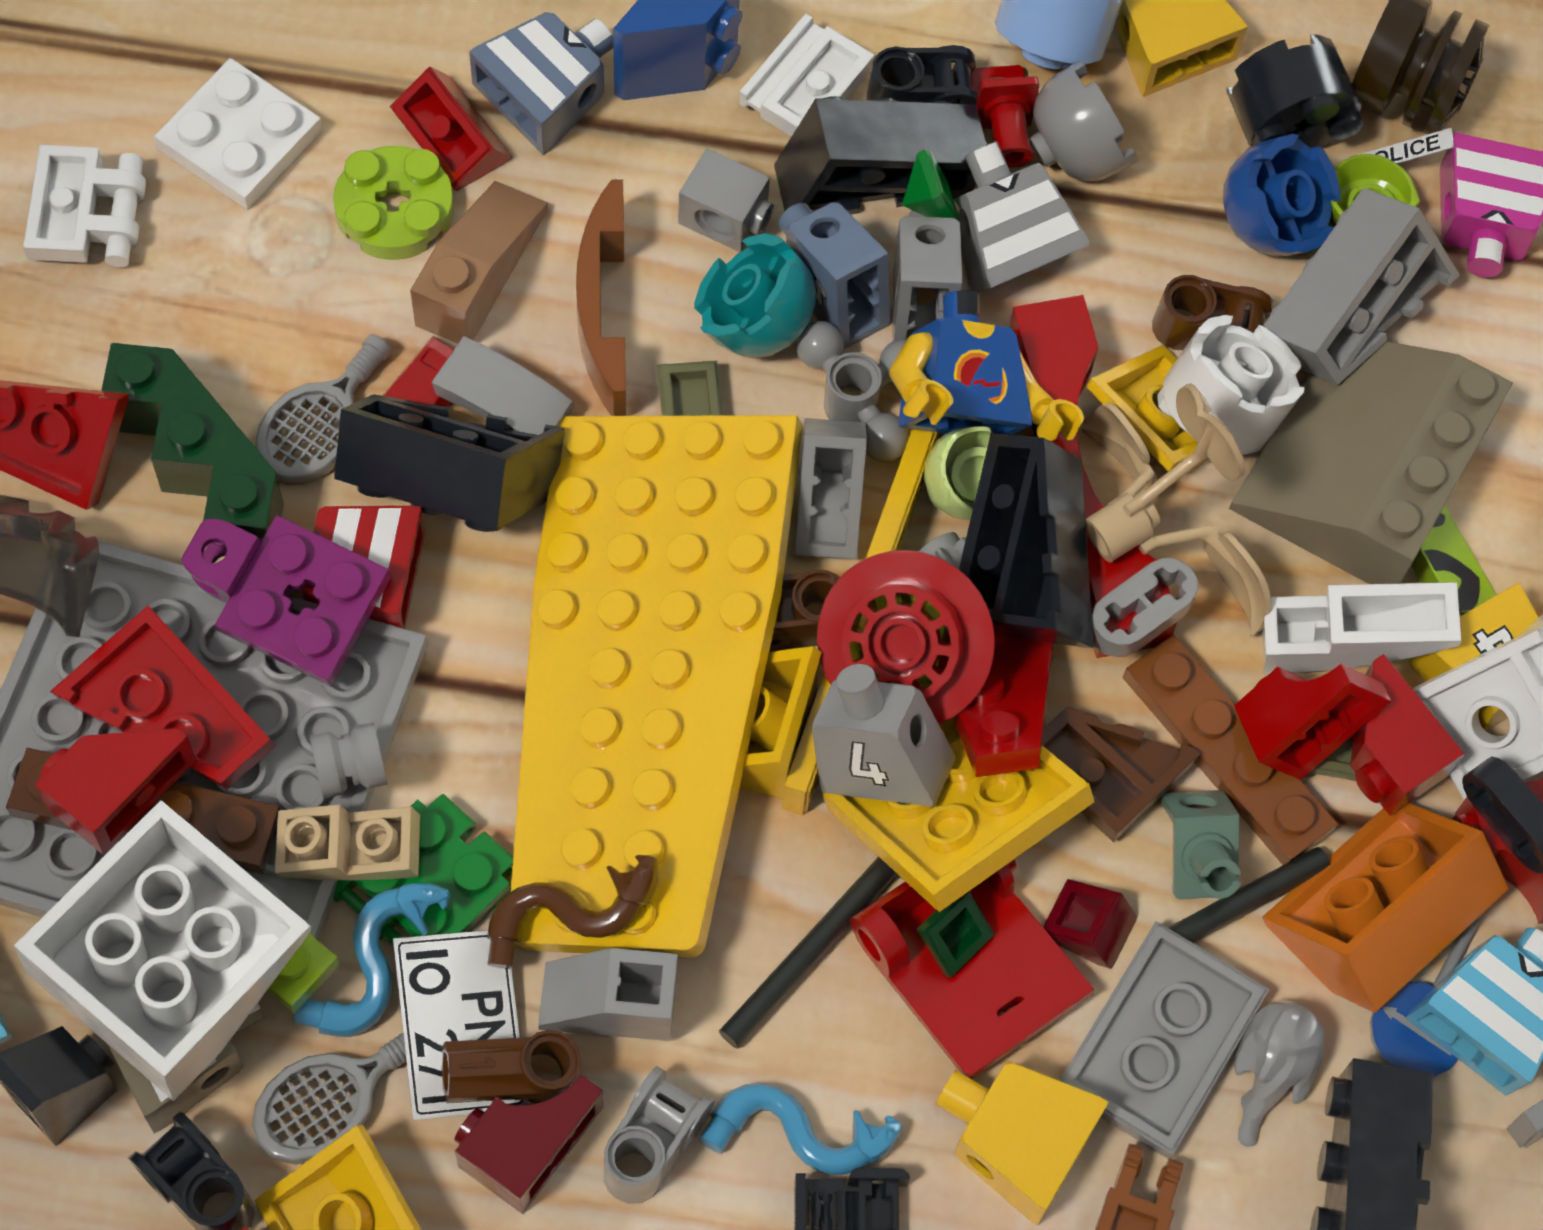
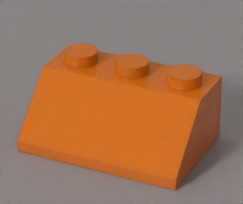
(1388, 903)

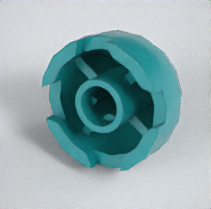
(757, 298)

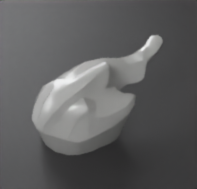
(1282, 1051)

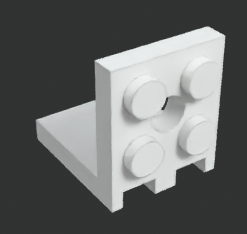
(1502, 678)

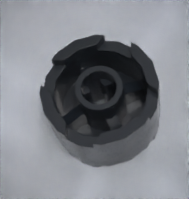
(1296, 93)

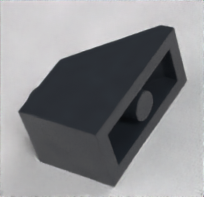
(57, 1080)

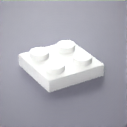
(238, 133)

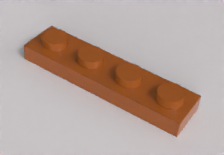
(1205, 718)

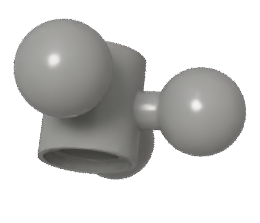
(822, 348)

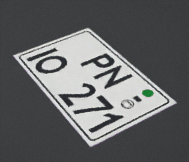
(449, 997)

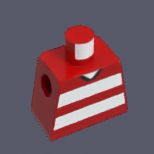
(386, 536)

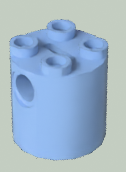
(1058, 30)

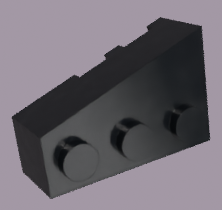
(1375, 1148)

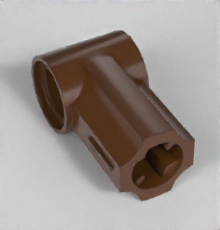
(503, 1068)

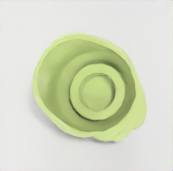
(955, 470)

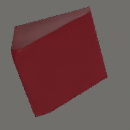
(1091, 922)

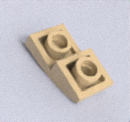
(347, 845)

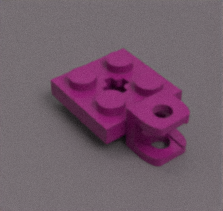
(262, 574)

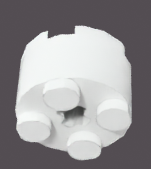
(1241, 375)

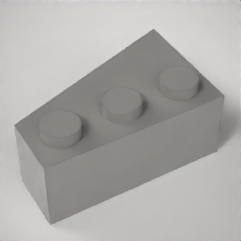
(1359, 284)

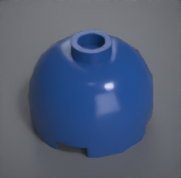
(1281, 196)

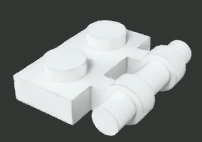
(65, 200)

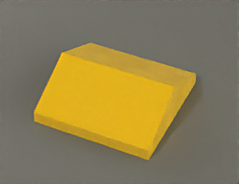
(1134, 392)
(338, 1190)

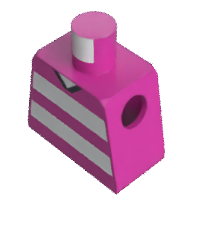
(1490, 201)

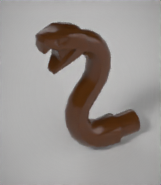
(633, 891)

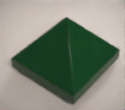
(955, 933)

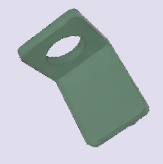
(1204, 844)

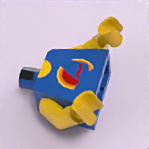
(973, 375)

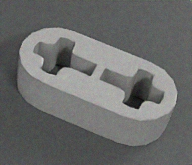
(1150, 618)

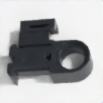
(850, 1208)

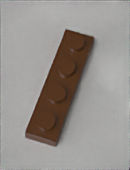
(233, 823)

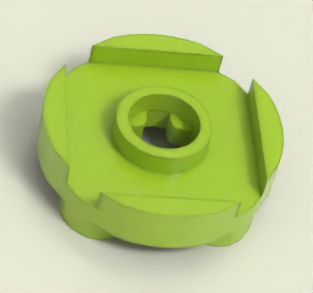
(389, 171)

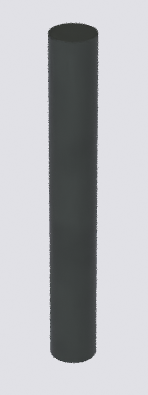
(1252, 896)

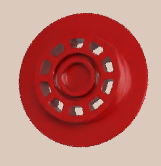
(903, 637)

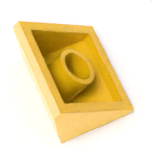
(780, 718)

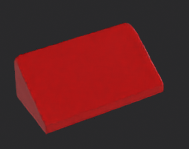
(449, 127)

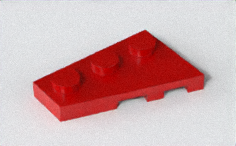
(59, 438)
(155, 683)
(1007, 717)

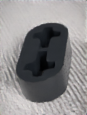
(1508, 809)

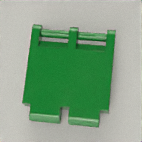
(470, 872)

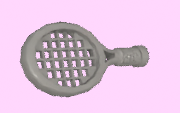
(372, 353)
(389, 1057)

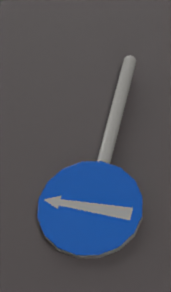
(1402, 1042)

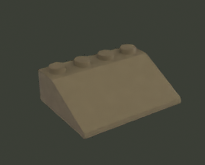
(1373, 459)

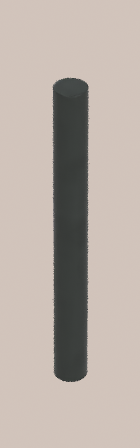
(806, 953)

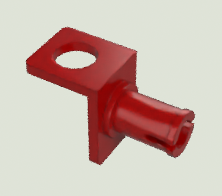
(1007, 107)

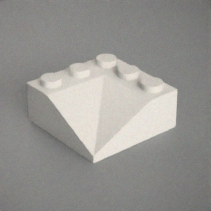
(163, 948)

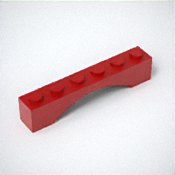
(1061, 353)

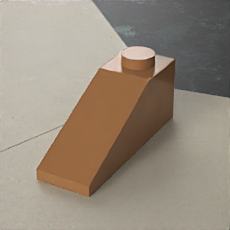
(474, 262)

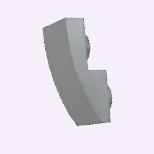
(500, 387)

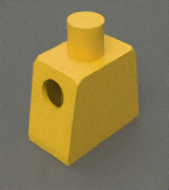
(1177, 39)
(1021, 1132)

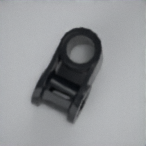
(923, 75)
(190, 1171)

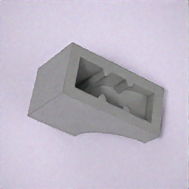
(831, 488)

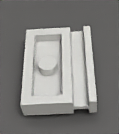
(805, 67)

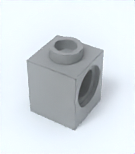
(725, 200)

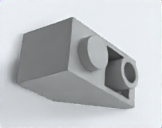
(611, 994)

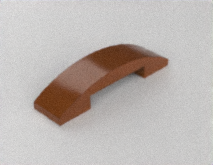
(602, 243)

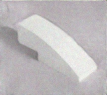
(1360, 625)

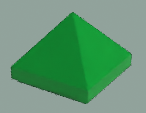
(929, 189)

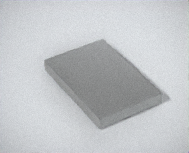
(1164, 1038)

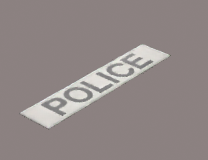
(1417, 147)

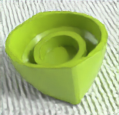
(1374, 174)

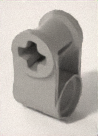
(658, 1126)

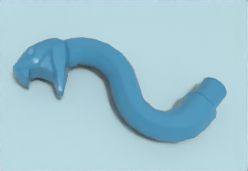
(357, 1017)
(733, 1110)

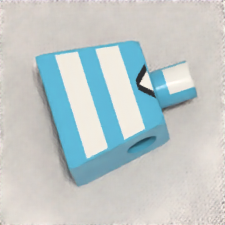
(1491, 1011)

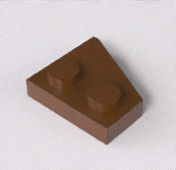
(1119, 765)

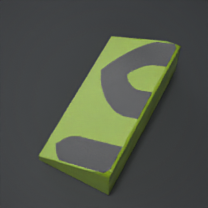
(1448, 559)

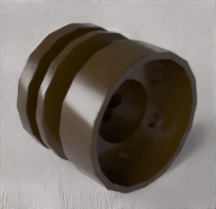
(1419, 63)

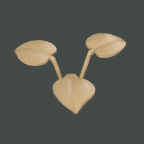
(1132, 516)

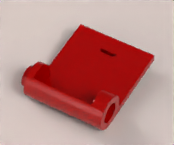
(1012, 967)

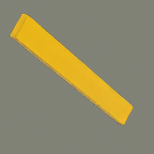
(887, 537)

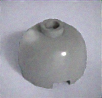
(1078, 128)

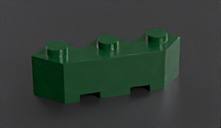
(195, 440)

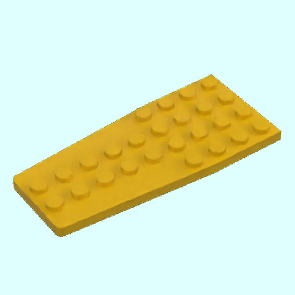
(648, 662)

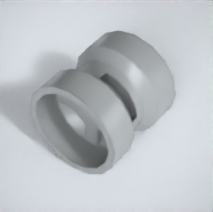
(348, 760)

